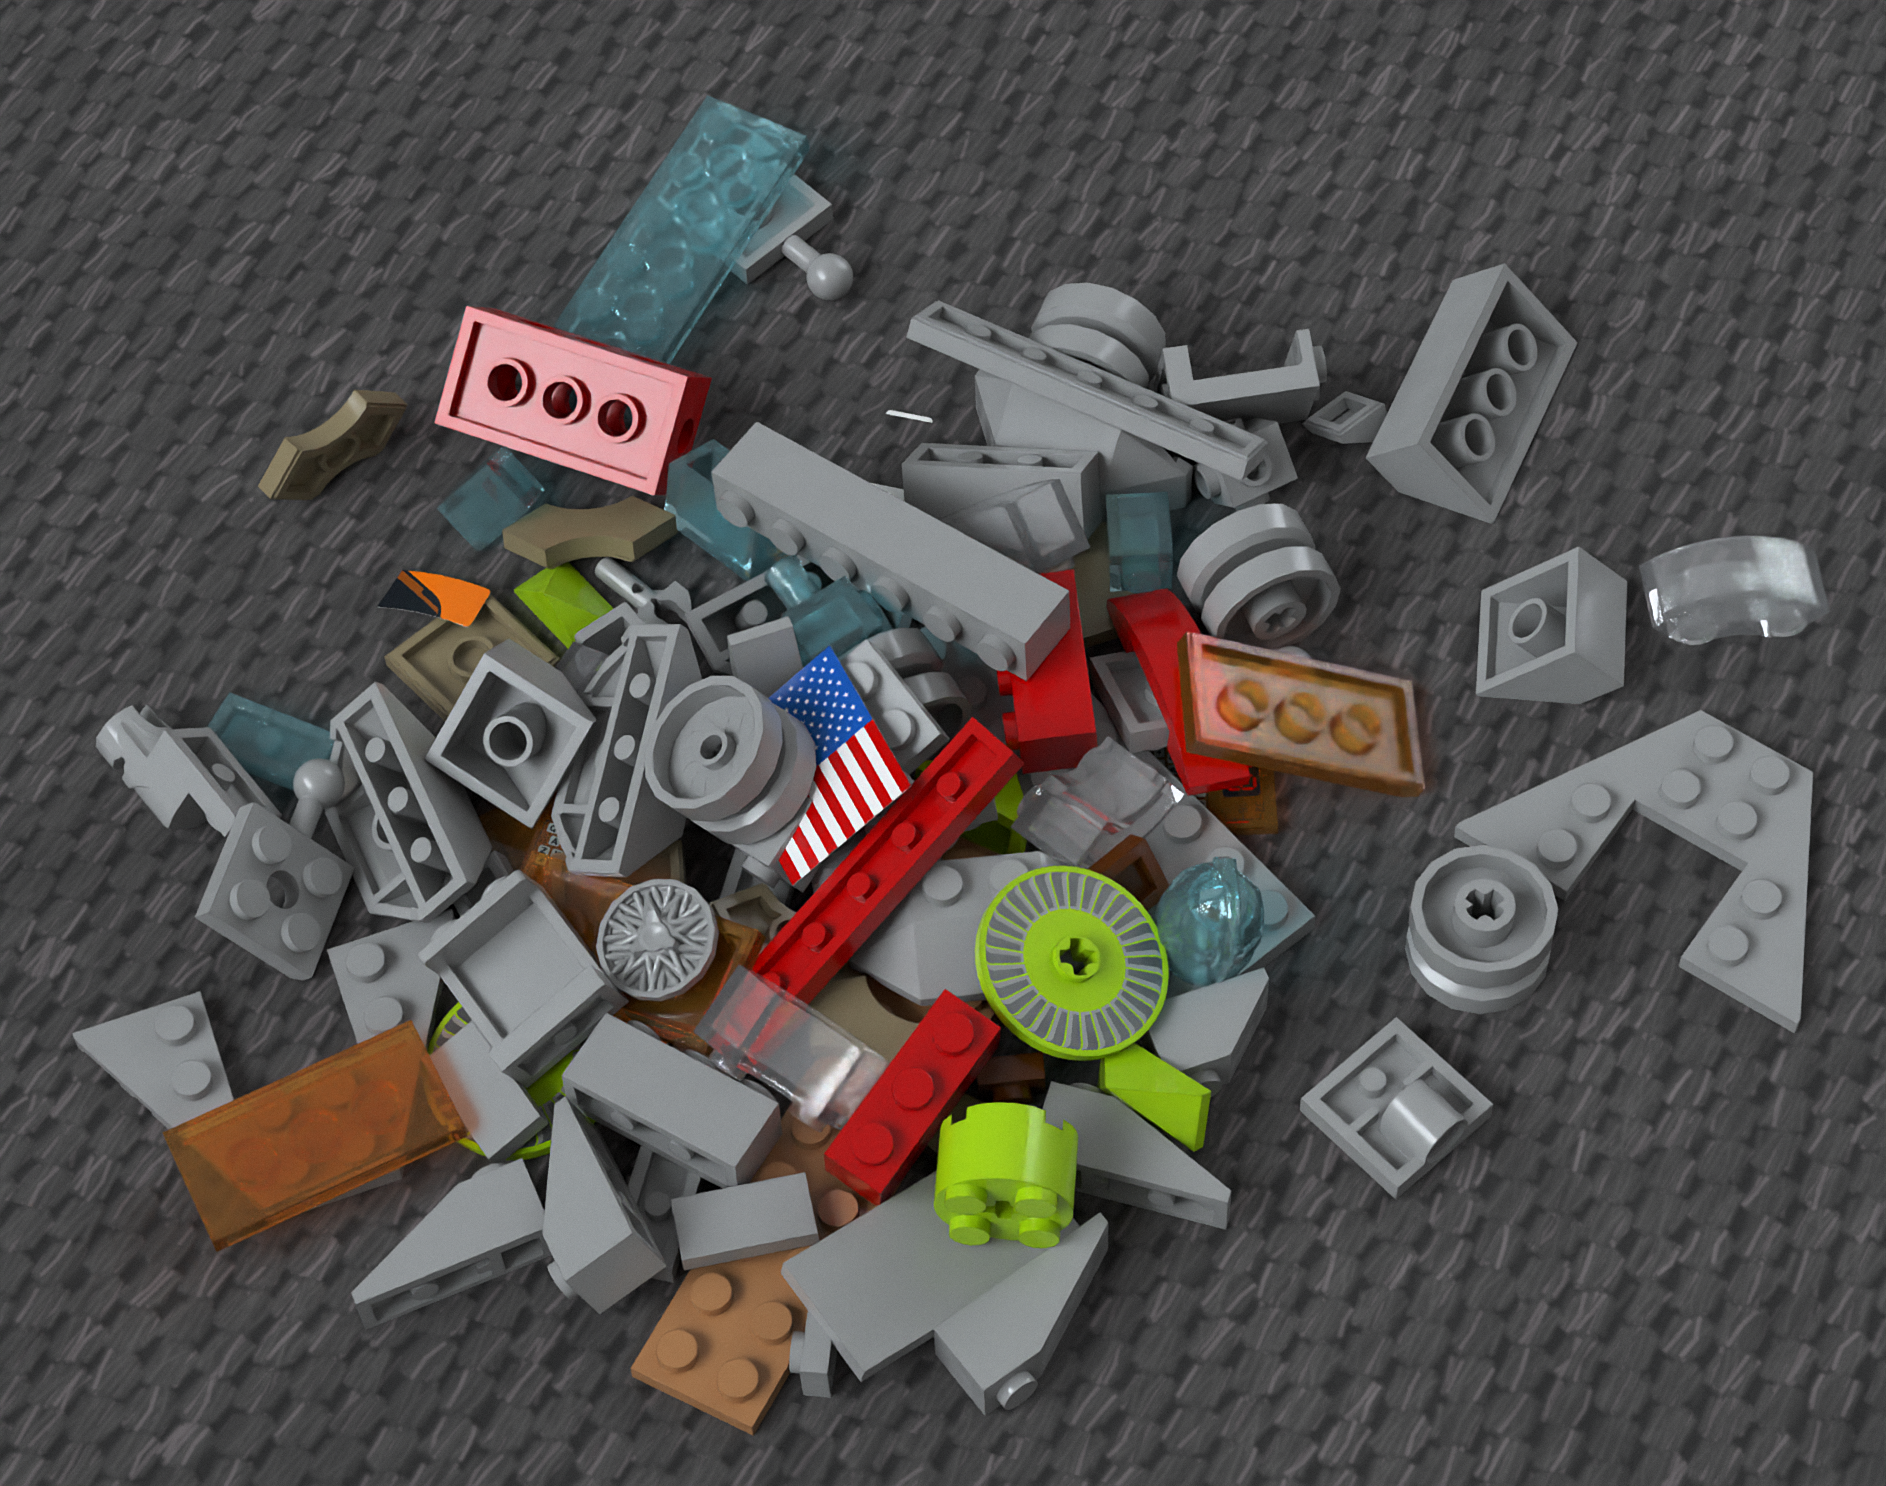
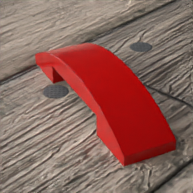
(1151, 627)

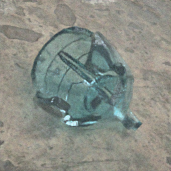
(1210, 922)

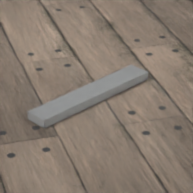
(1088, 389)

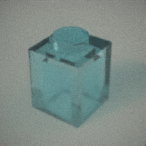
(1138, 542)

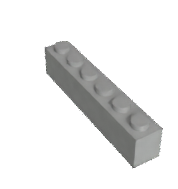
(892, 551)

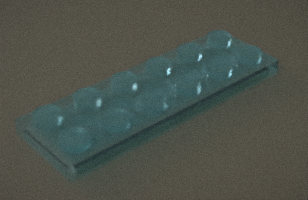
(685, 232)

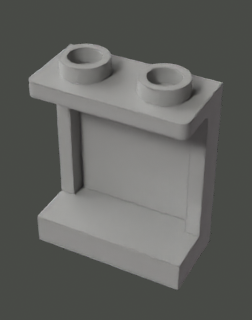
(1268, 394)
(522, 976)

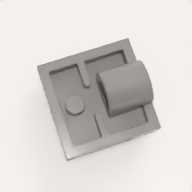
(1396, 1107)

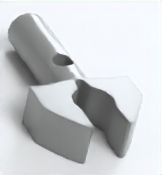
(642, 596)

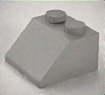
(1553, 632)
(513, 732)

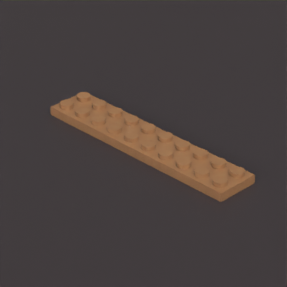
(734, 1321)

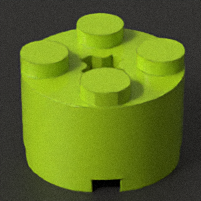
(1006, 1175)

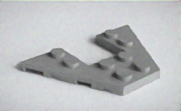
(1720, 796)
(172, 1056)

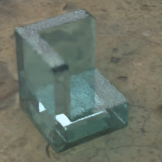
(491, 498)

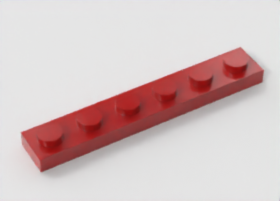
(888, 862)

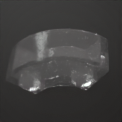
(1027, 525)
(1734, 589)
(1095, 806)
(789, 1048)

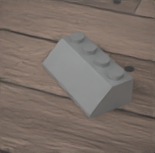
(1473, 395)

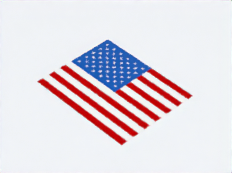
(854, 764)

